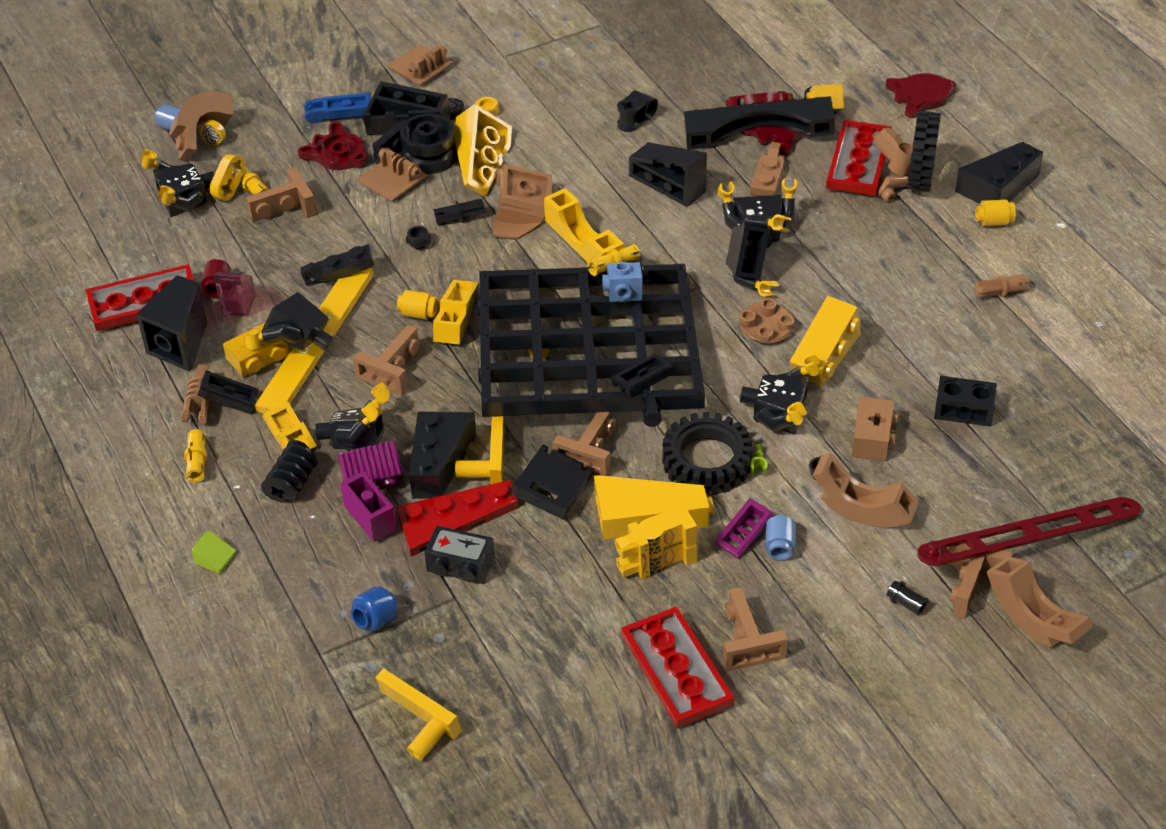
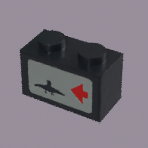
(459, 554)

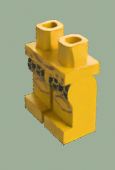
(657, 543)

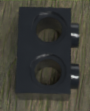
(965, 401)

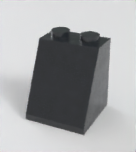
(174, 323)

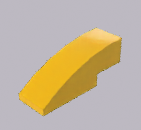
(455, 312)

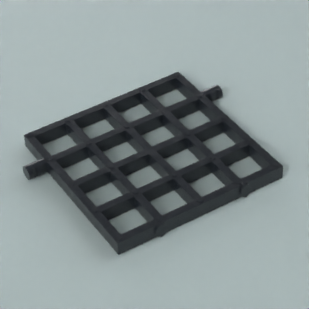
(587, 337)

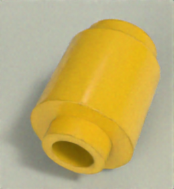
(995, 212)
(417, 304)

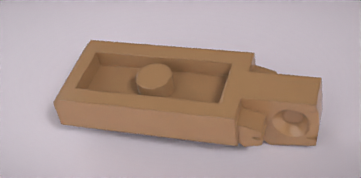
(768, 172)

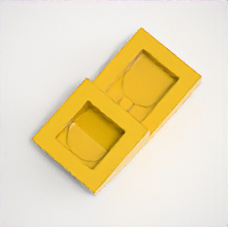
(286, 426)

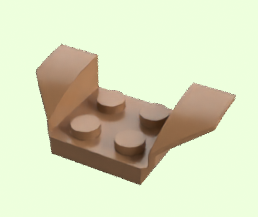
(520, 201)

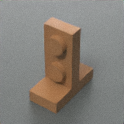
(282, 198)
(390, 364)
(590, 446)
(970, 575)
(749, 646)

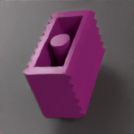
(378, 461)
(368, 506)

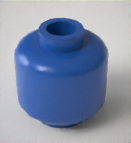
(374, 609)

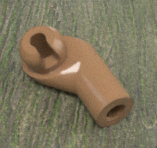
(887, 188)

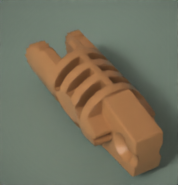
(195, 403)

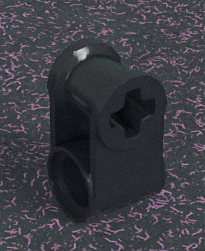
(635, 110)

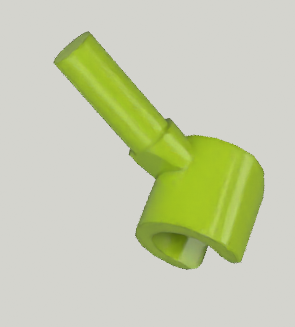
(758, 460)

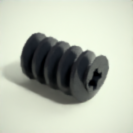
(289, 472)

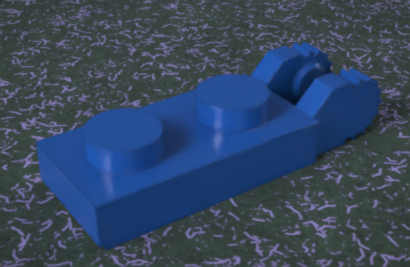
(336, 107)

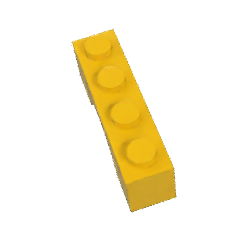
(566, 217)

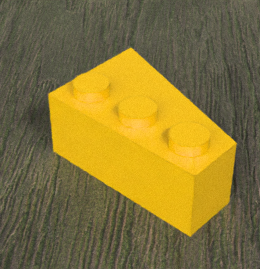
(829, 337)

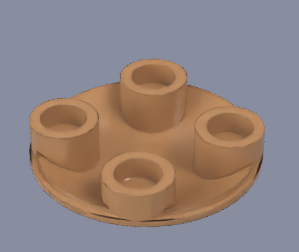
(766, 321)

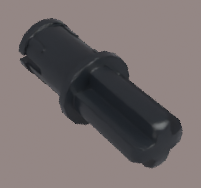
(459, 211)

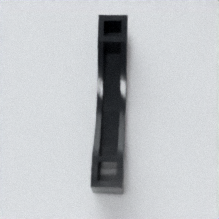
(807, 116)

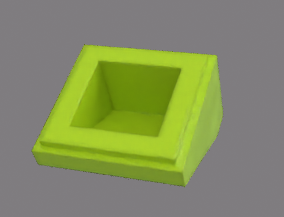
(212, 552)

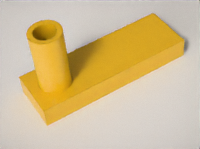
(487, 468)
(438, 719)

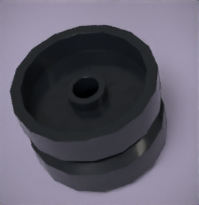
(429, 142)

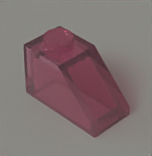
(235, 293)

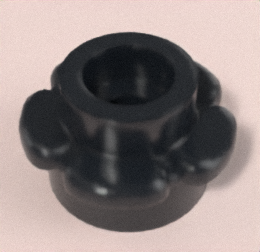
(418, 237)

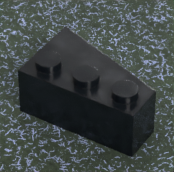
(398, 102)
(670, 171)
(1000, 174)
(437, 445)

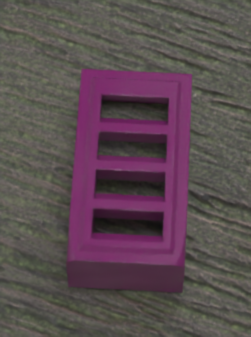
(749, 509)

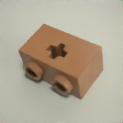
(873, 428)

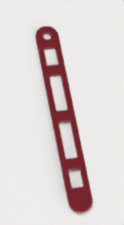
(938, 554)

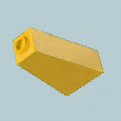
(634, 500)

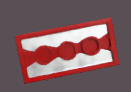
(856, 159)
(121, 300)
(677, 667)

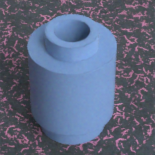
(165, 115)
(780, 537)

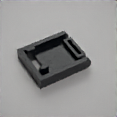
(555, 474)

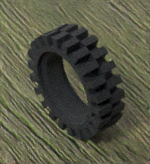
(924, 150)
(707, 428)

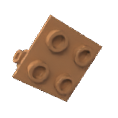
(421, 63)
(392, 175)

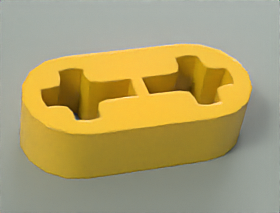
(227, 177)

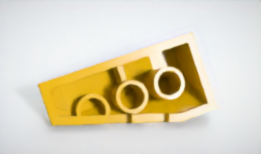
(480, 147)

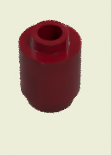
(208, 281)

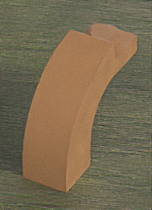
(196, 111)
(863, 503)
(1029, 607)

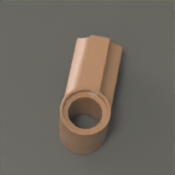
(895, 151)

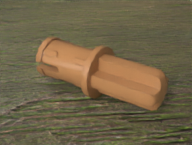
(1001, 285)

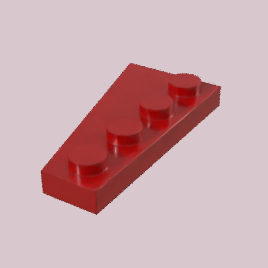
(454, 511)

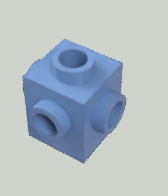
(623, 281)

